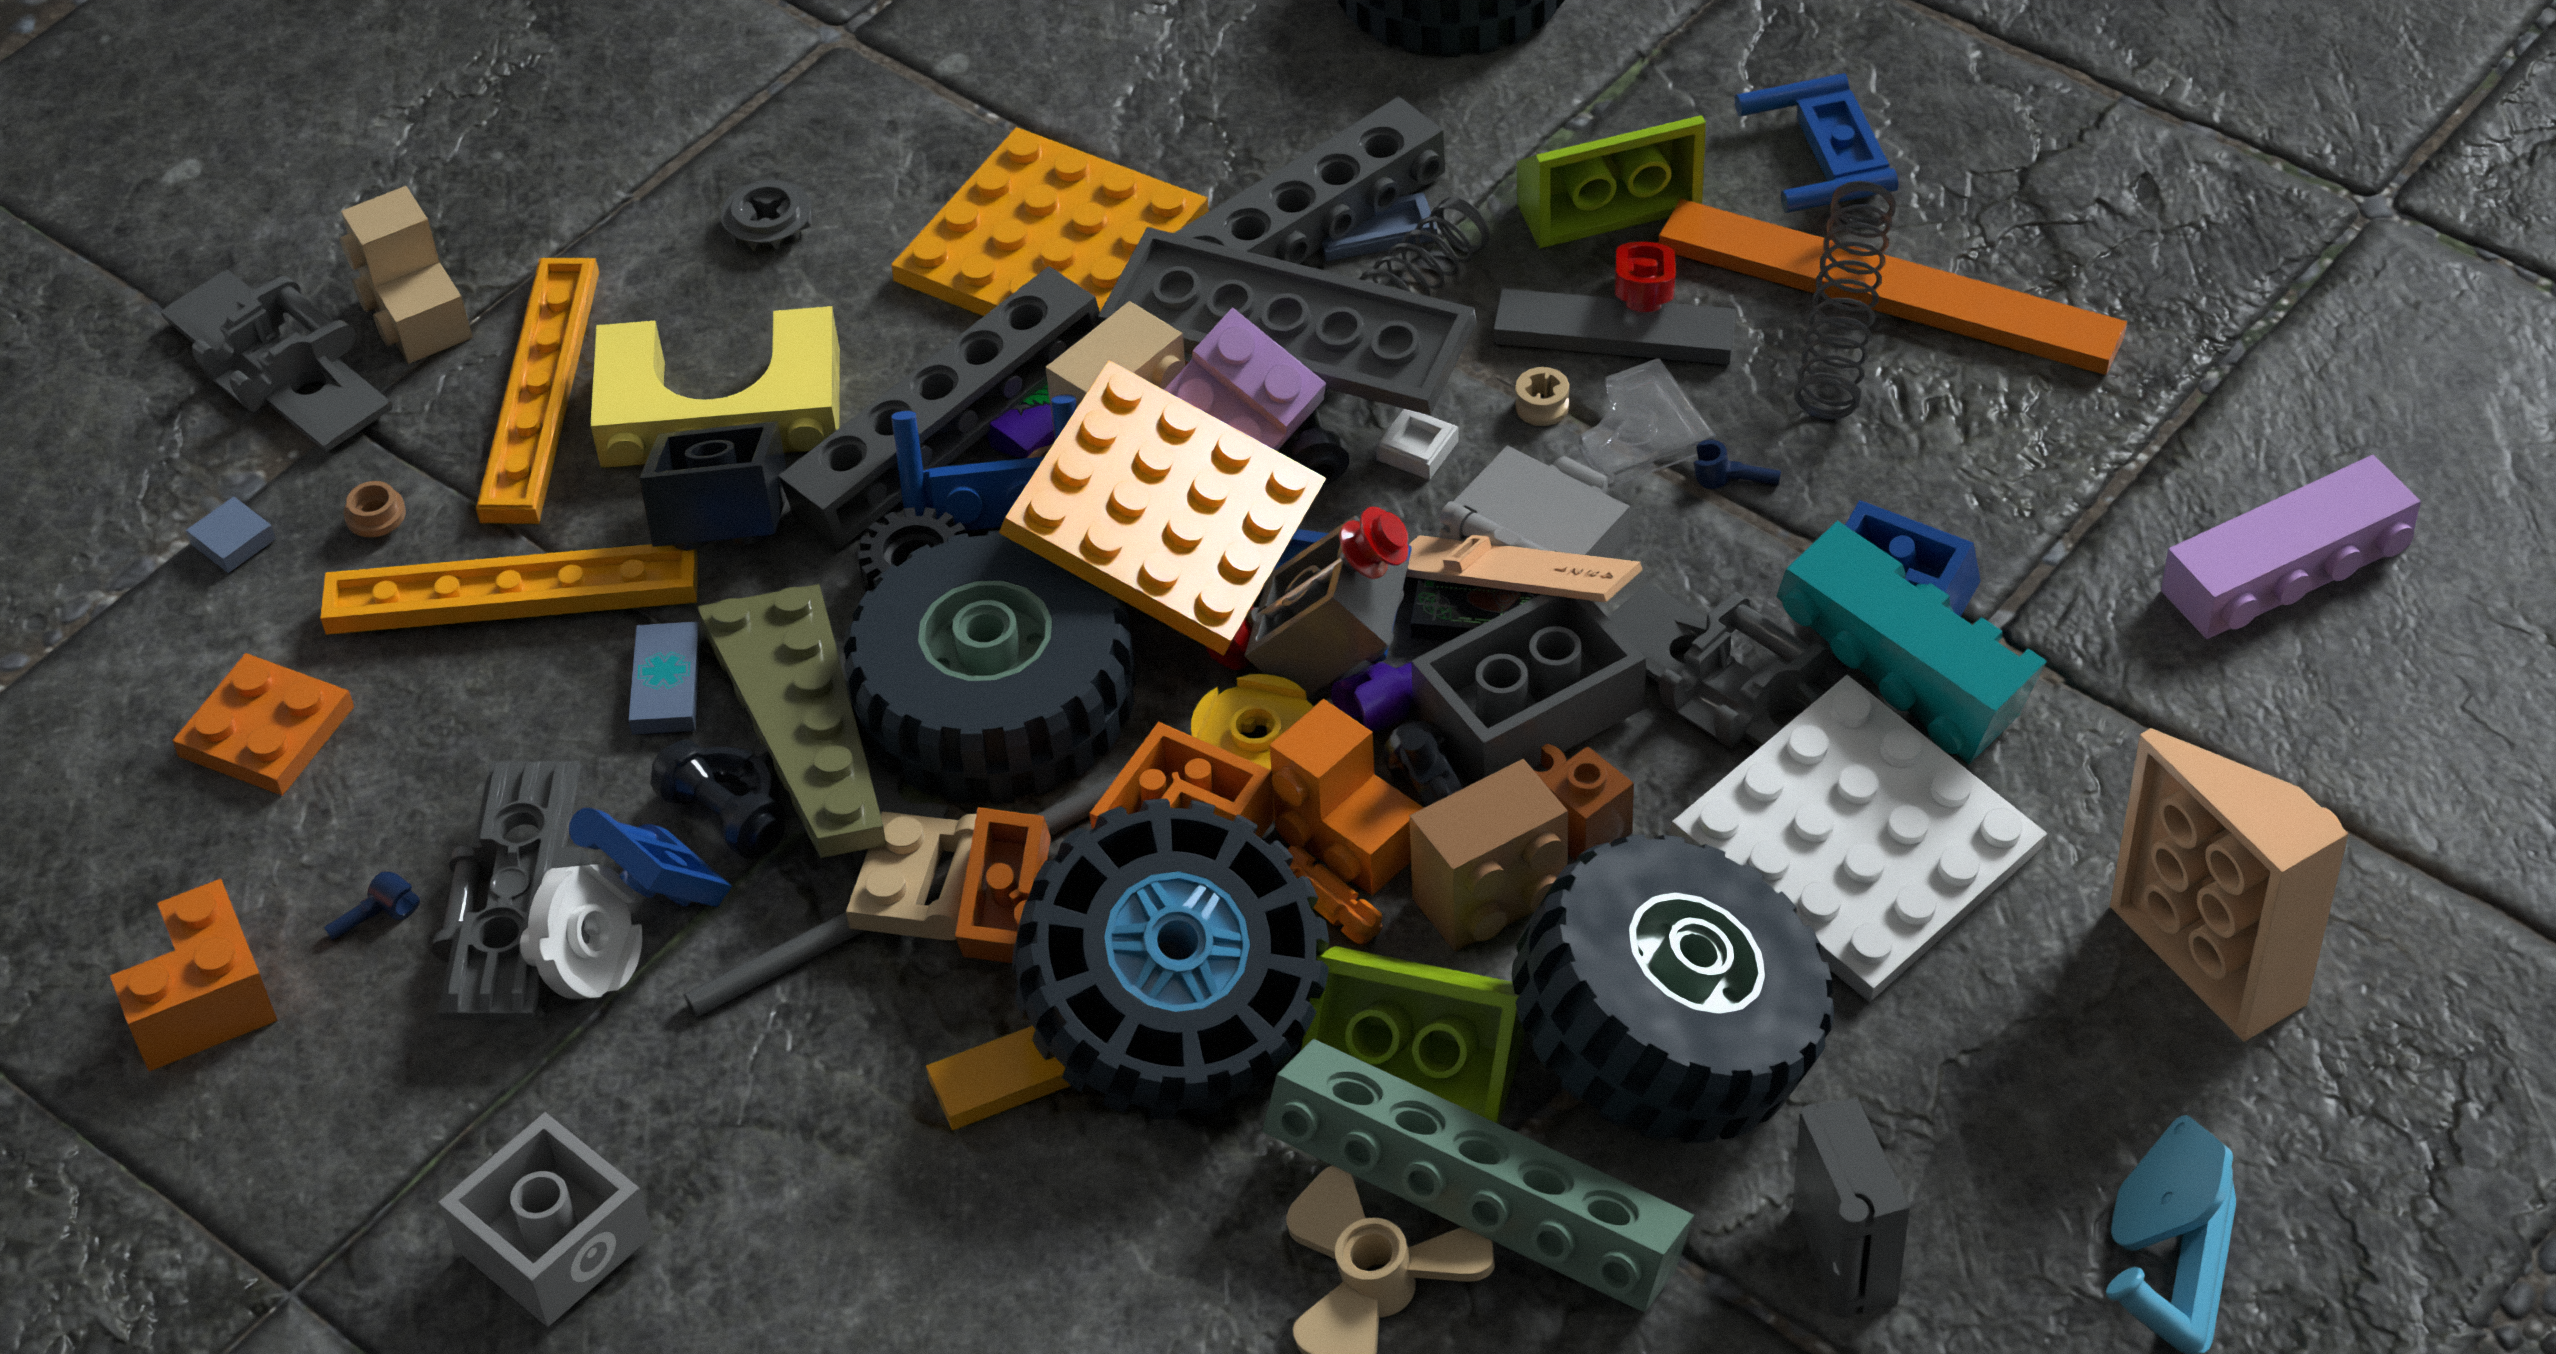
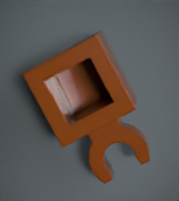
(1594, 795)

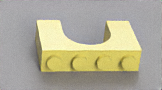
(635, 405)

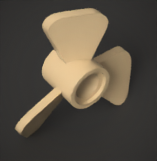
(1333, 1223)

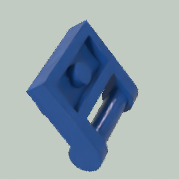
(650, 858)

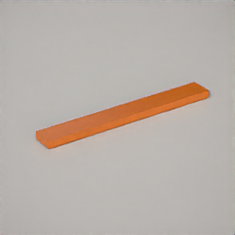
(1906, 289)

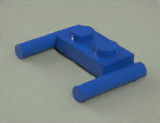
(1835, 134)
(971, 493)

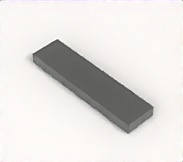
(1612, 328)

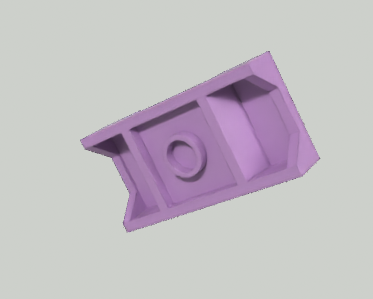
(1249, 382)

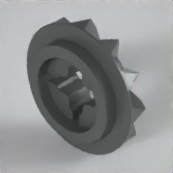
(766, 199)

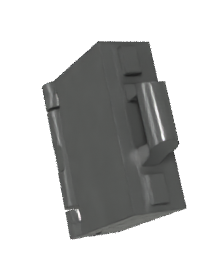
(1849, 1207)

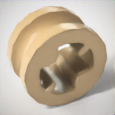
(1546, 382)

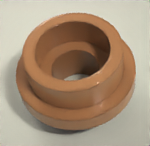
(374, 509)

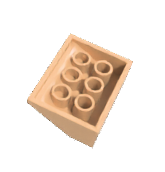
(2227, 879)

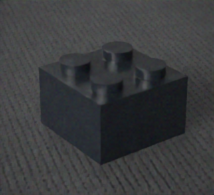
(714, 485)

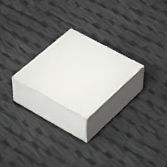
(1417, 443)

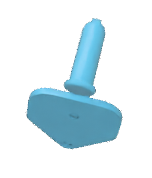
(2173, 1191)

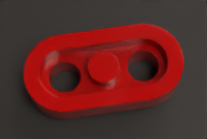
(1645, 275)

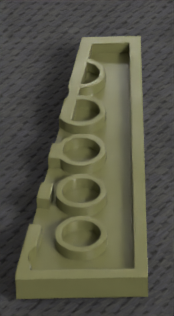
(795, 691)

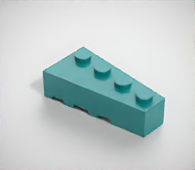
(1909, 641)

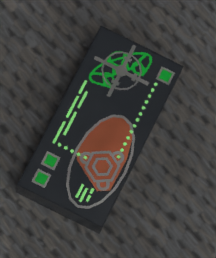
(1452, 609)

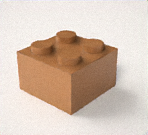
(1487, 854)

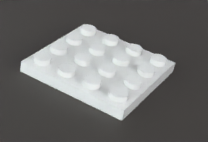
(1864, 833)

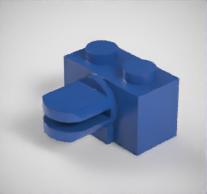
(1923, 551)

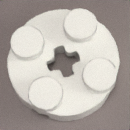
(555, 937)

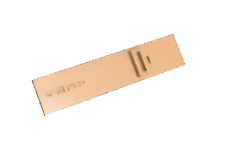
(1519, 568)

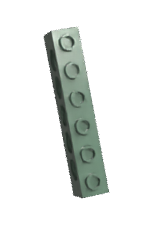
(1478, 1174)

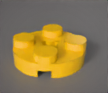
(1254, 702)

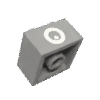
(546, 1218)

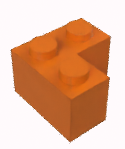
(1189, 769)
(1335, 802)
(998, 879)
(201, 989)

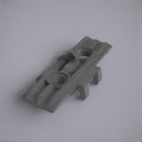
(240, 351)
(1711, 685)
(482, 948)

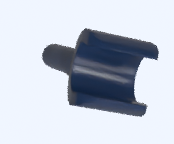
(1715, 469)
(385, 893)

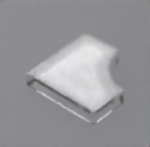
(1646, 427)

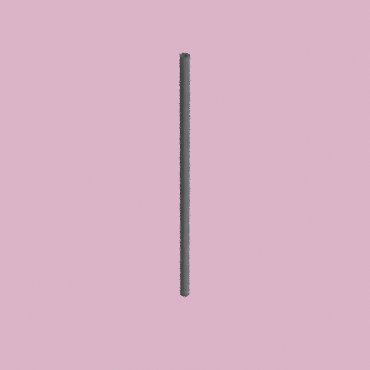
(837, 930)

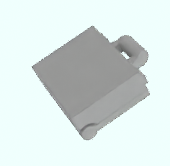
(1539, 507)

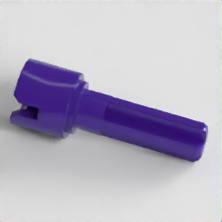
(1375, 695)

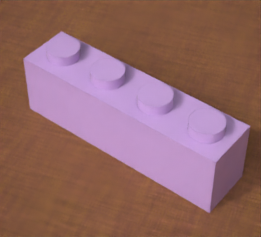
(2290, 546)

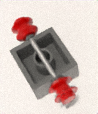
(1327, 605)

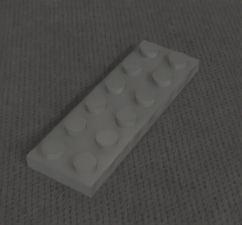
(1342, 328)

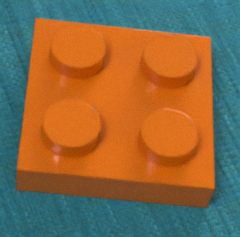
(263, 724)

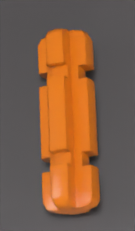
(1337, 899)

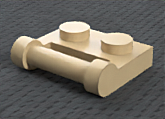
(899, 876)

